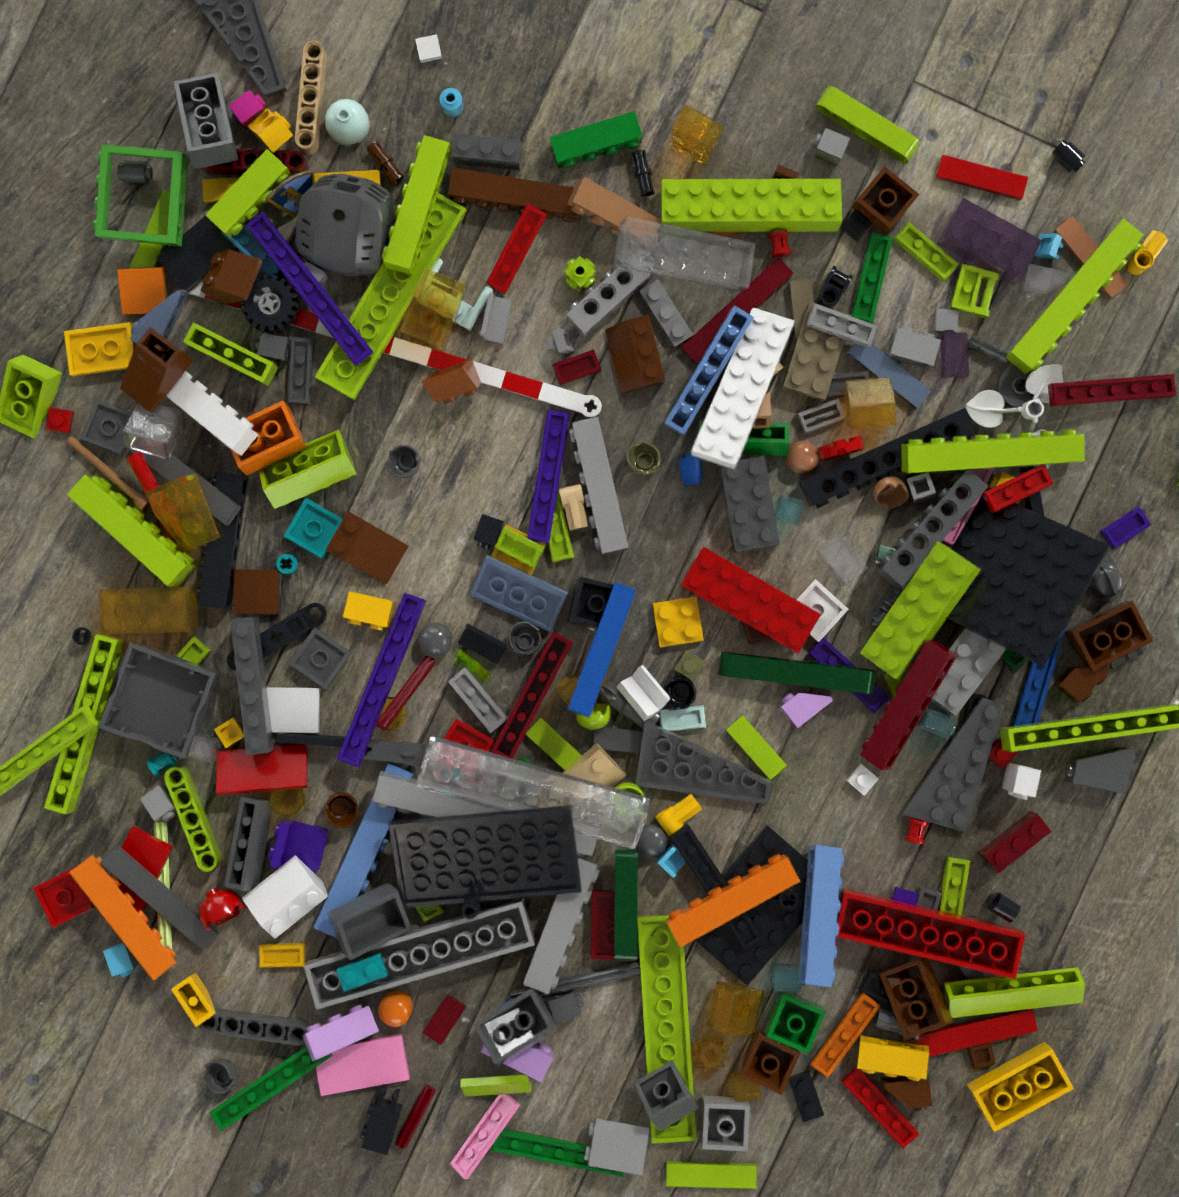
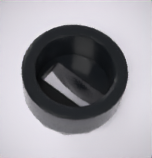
(77, 633)

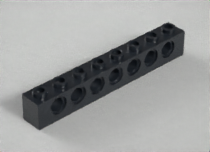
(812, 486)

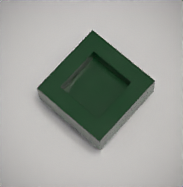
(1013, 660)

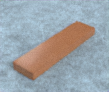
(1082, 247)

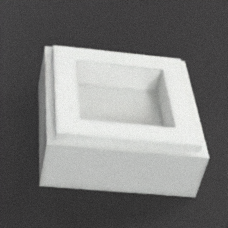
(428, 48)

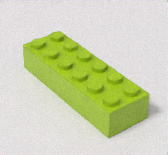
(132, 531)
(920, 610)

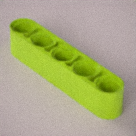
(867, 124)
(195, 806)

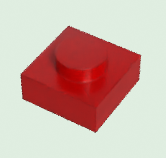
(59, 420)
(1000, 757)

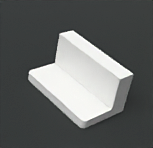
(643, 693)

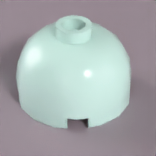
(347, 122)

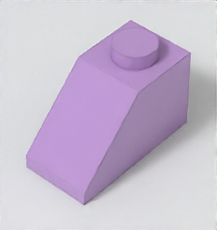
(802, 706)

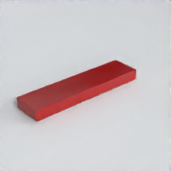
(981, 177)
(516, 248)
(880, 1107)

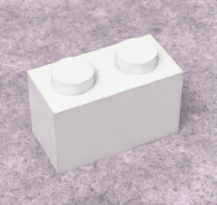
(1021, 780)

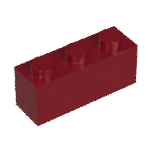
(1014, 841)

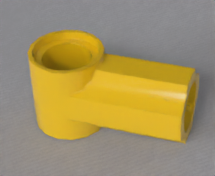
(1147, 252)
(674, 816)

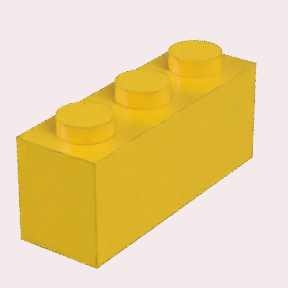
(893, 1058)

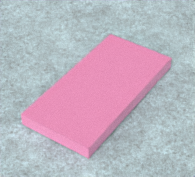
(364, 1065)

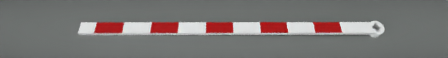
(441, 360)

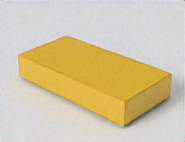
(282, 955)

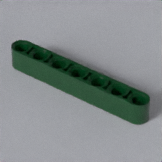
(797, 672)

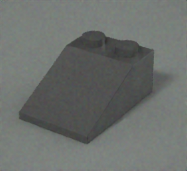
(516, 1026)

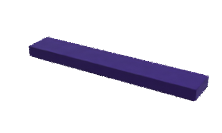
(548, 476)

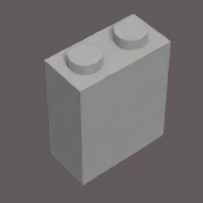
(617, 1146)

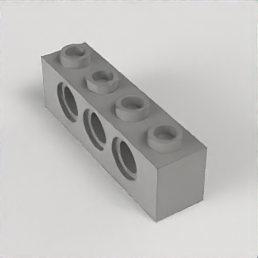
(585, 322)

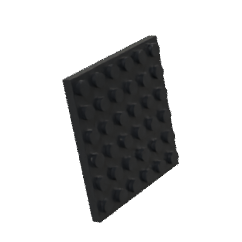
(1027, 578)

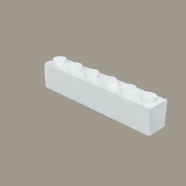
(211, 414)

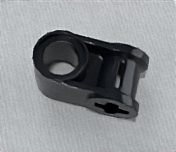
(835, 286)

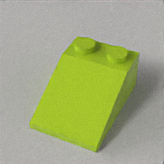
(27, 394)

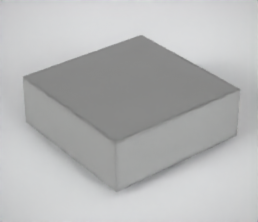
(946, 320)

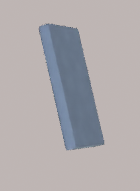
(518, 593)

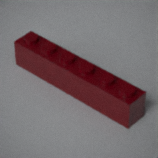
(532, 696)
(908, 704)

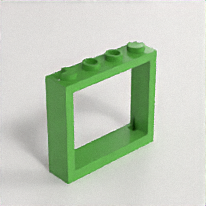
(177, 196)

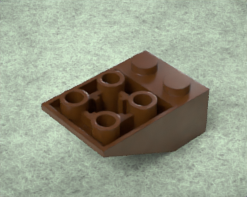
(153, 369)

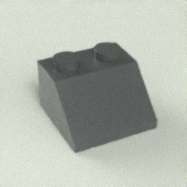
(665, 1095)

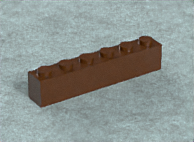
(510, 194)

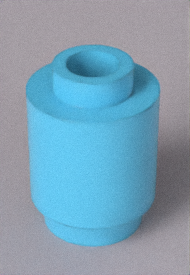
(451, 102)

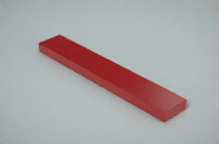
(978, 1032)

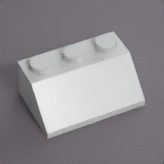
(285, 896)

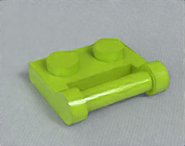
(968, 287)

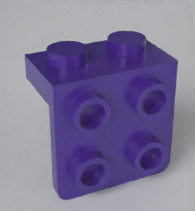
(300, 840)

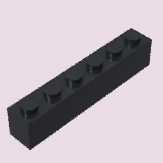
(222, 553)

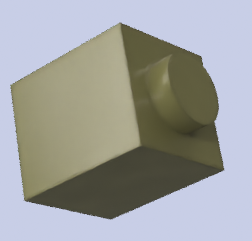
(689, 665)

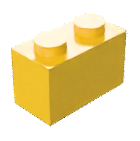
(368, 609)

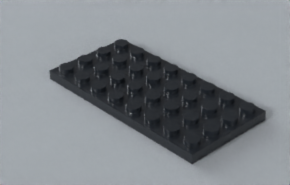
(486, 856)

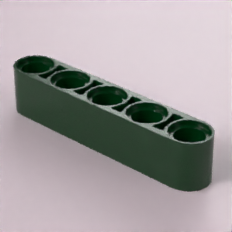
(626, 905)

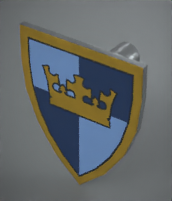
(289, 192)

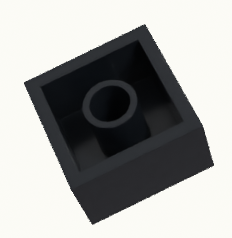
(589, 602)

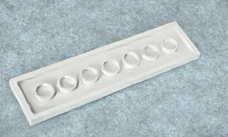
(743, 389)

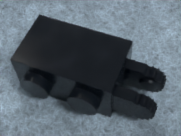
(382, 1122)

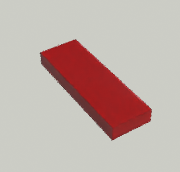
(1017, 488)

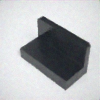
(482, 643)

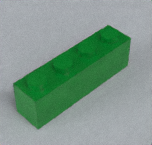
(596, 140)
(766, 440)

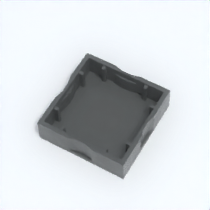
(159, 699)

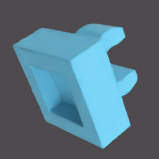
(1049, 246)

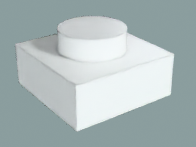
(862, 779)

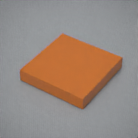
(141, 289)

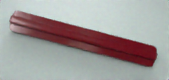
(405, 693)

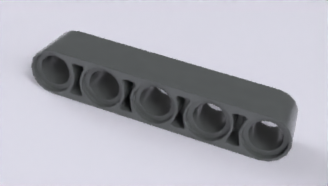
(265, 1022)

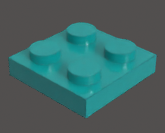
(313, 527)

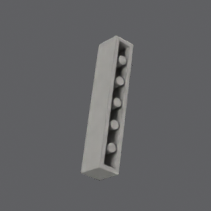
(599, 485)
(558, 932)

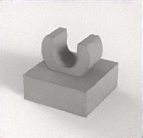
(560, 342)

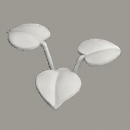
(988, 405)

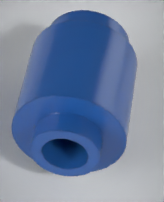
(690, 469)

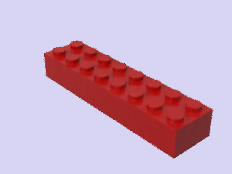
(930, 933)

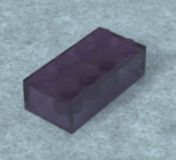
(989, 241)

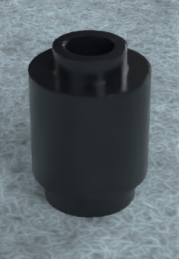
(1069, 156)

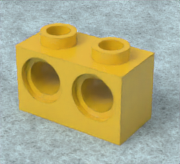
(271, 129)

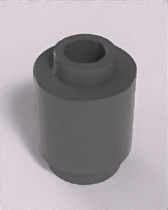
(135, 172)

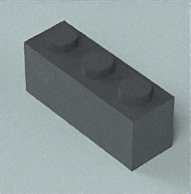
(487, 151)

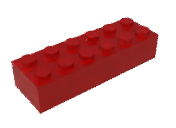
(750, 600)

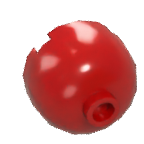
(219, 907)

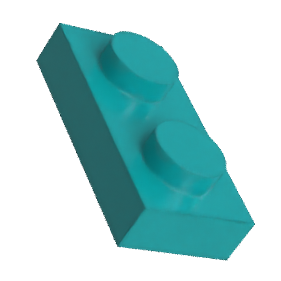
(362, 972)

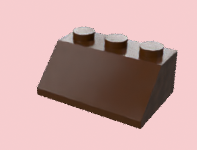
(635, 354)
(1109, 635)
(916, 998)

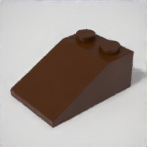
(367, 547)

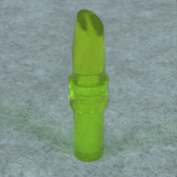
(473, 665)

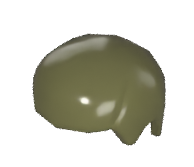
(643, 458)

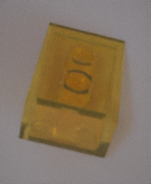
(433, 309)
(184, 512)

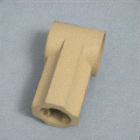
(573, 502)

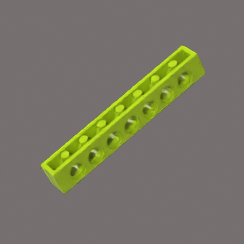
(93, 693)

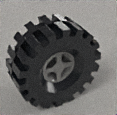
(265, 295)

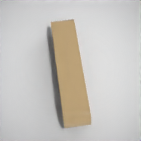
(307, 88)

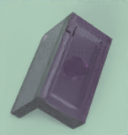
(954, 354)

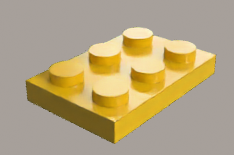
(99, 349)

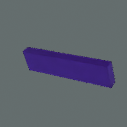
(825, 653)

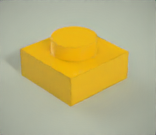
(230, 732)

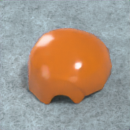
(395, 1008)

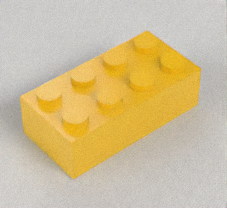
(1020, 1086)

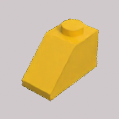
(194, 999)

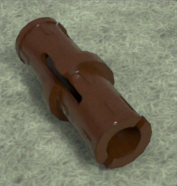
(385, 162)

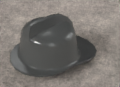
(1107, 582)

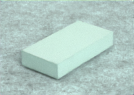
(683, 719)

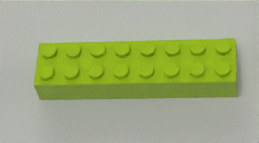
(752, 204)

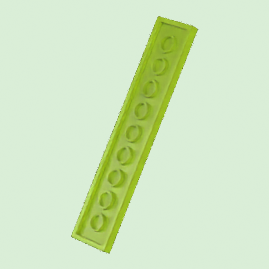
(388, 302)
(665, 1013)

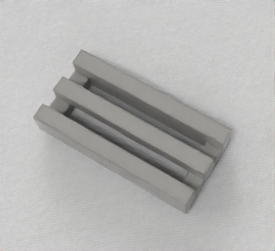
(803, 423)

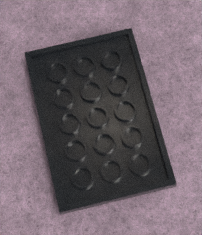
(769, 917)

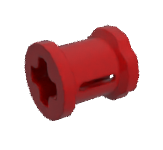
(779, 243)
(916, 831)

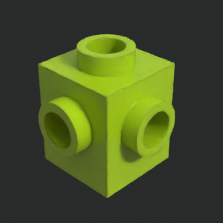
(582, 281)

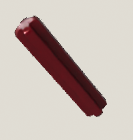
(415, 1116)

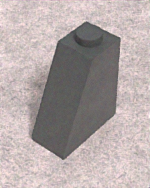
(1102, 770)

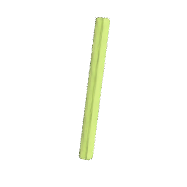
(164, 926)

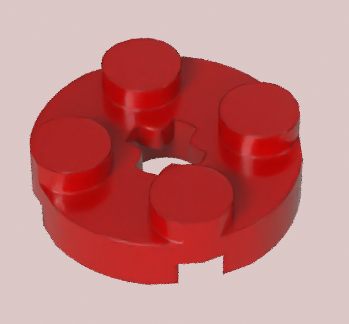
(841, 448)

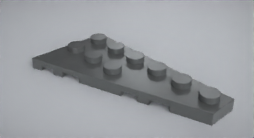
(682, 766)

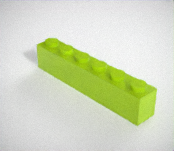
(417, 205)
(1009, 994)

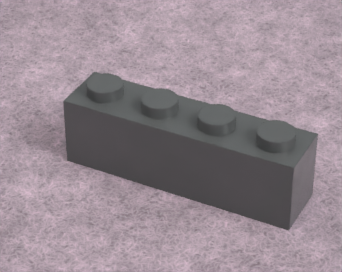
(248, 843)

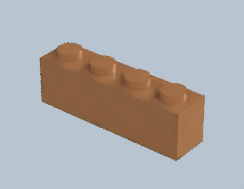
(604, 206)

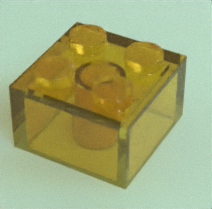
(696, 134)

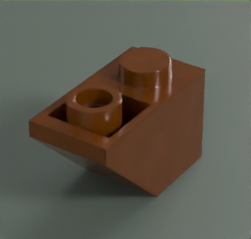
(1079, 681)

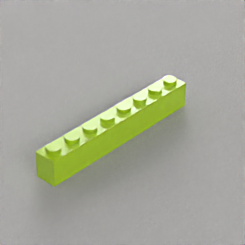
(1074, 296)
(993, 452)
(1090, 728)

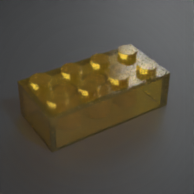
(148, 610)

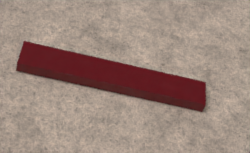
(750, 298)
(1111, 390)

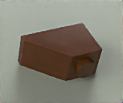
(912, 1093)

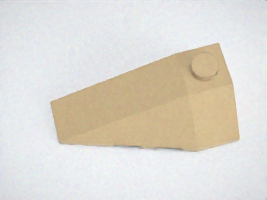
(597, 767)

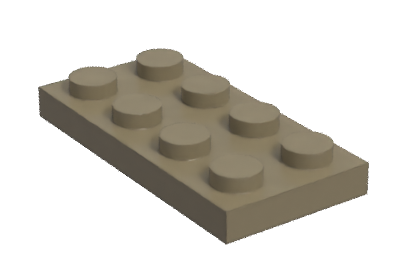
(813, 361)

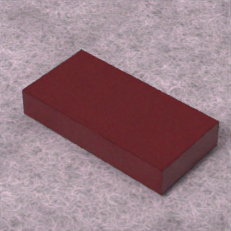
(576, 367)
(444, 1019)

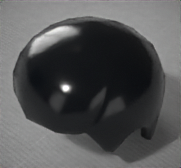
(681, 692)

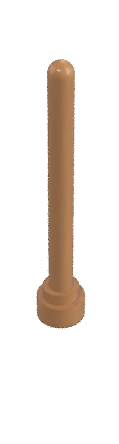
(140, 500)

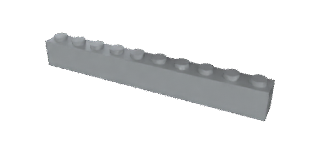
(403, 794)

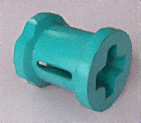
(161, 763)

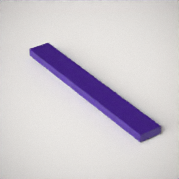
(309, 289)
(381, 680)

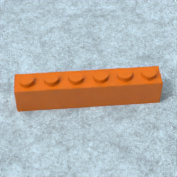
(732, 899)
(123, 918)

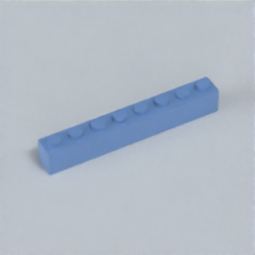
(361, 855)

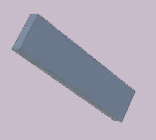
(883, 366)

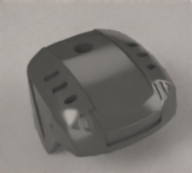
(339, 243)

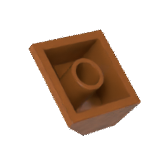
(452, 381)

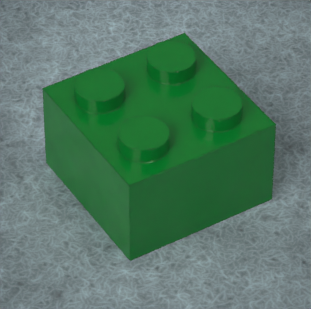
(794, 1021)

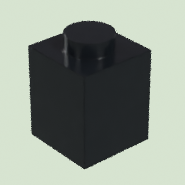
(488, 531)

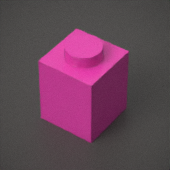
(247, 108)

